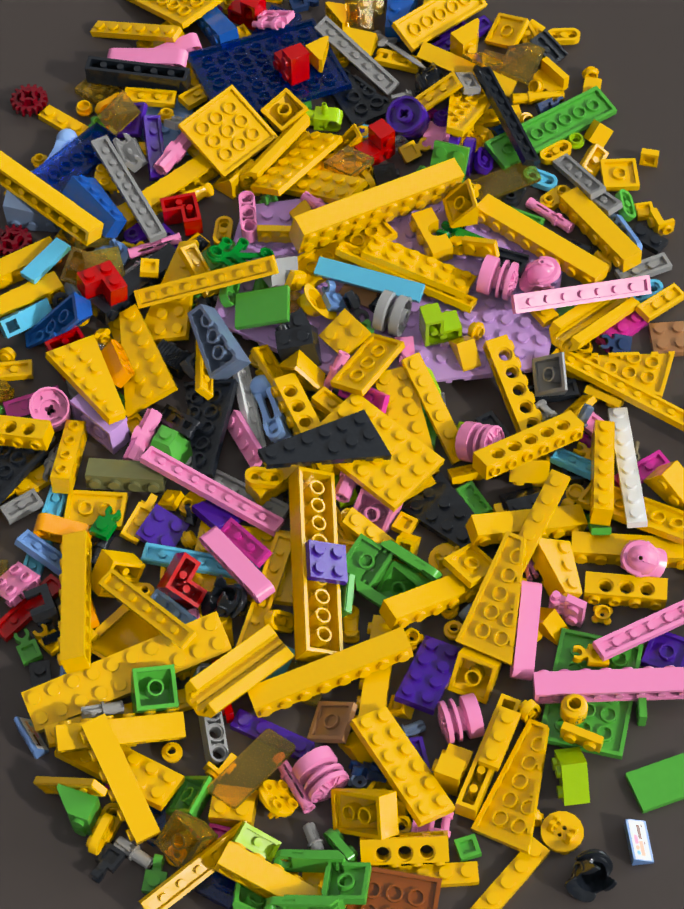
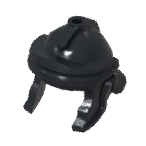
(427, 78)
(225, 599)
(590, 875)

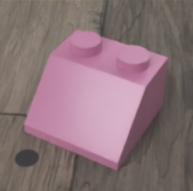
(375, 510)

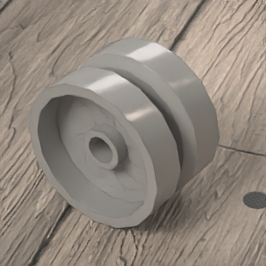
(392, 313)

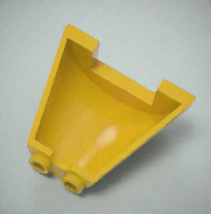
(120, 632)

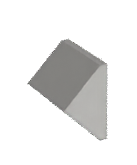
(285, 264)
(549, 375)

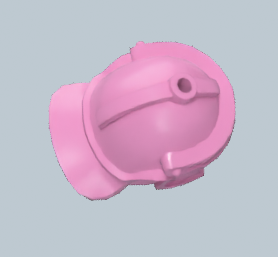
(540, 274)
(651, 565)

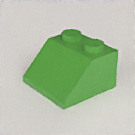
(154, 689)
(80, 808)

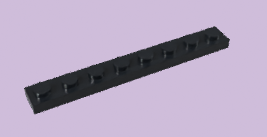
(506, 116)

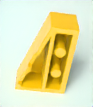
(668, 483)
(557, 567)

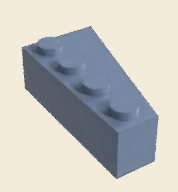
(20, 213)
(216, 343)

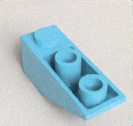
(24, 318)

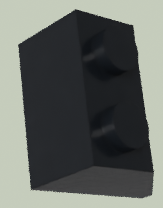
(299, 338)
(520, 499)

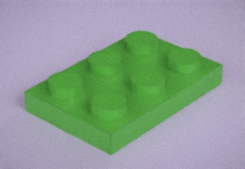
(444, 151)

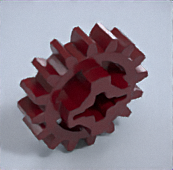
(29, 100)
(14, 239)

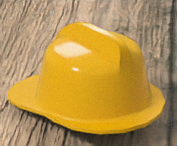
(313, 304)

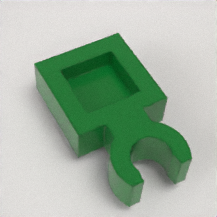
(105, 526)

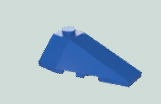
(61, 319)

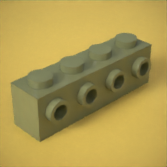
(123, 476)

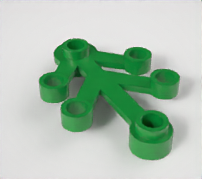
(217, 254)

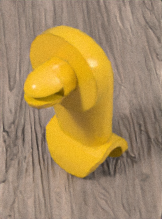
(205, 190)
(350, 626)

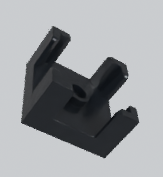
(45, 613)

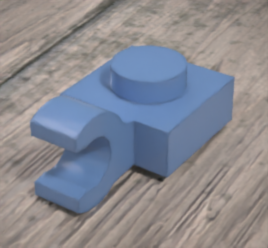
(332, 300)

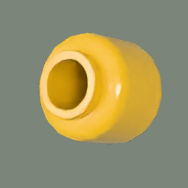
(573, 709)

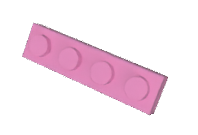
(244, 438)

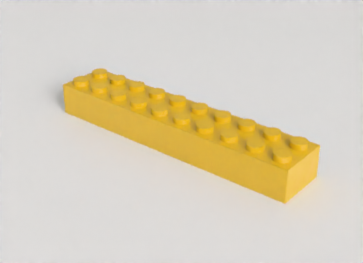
(374, 205)
(315, 603)
(111, 676)

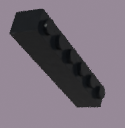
(137, 74)
(106, 313)

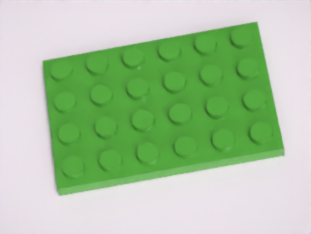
(602, 718)

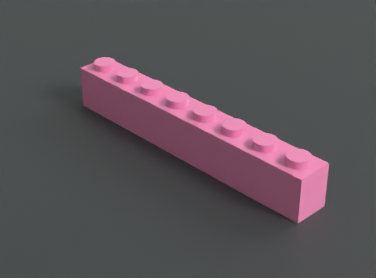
(609, 684)

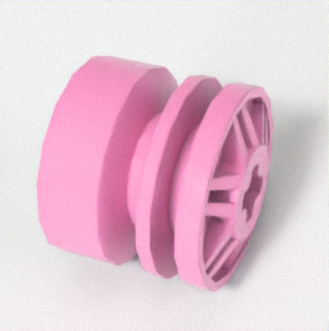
(501, 279)
(47, 399)
(475, 436)
(456, 719)
(320, 773)

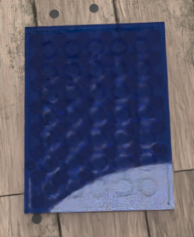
(250, 68)

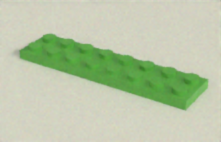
(554, 125)

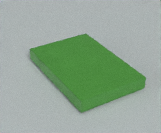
(262, 307)
(658, 783)

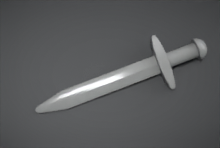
(384, 41)

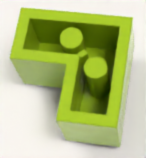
(438, 326)
(572, 772)

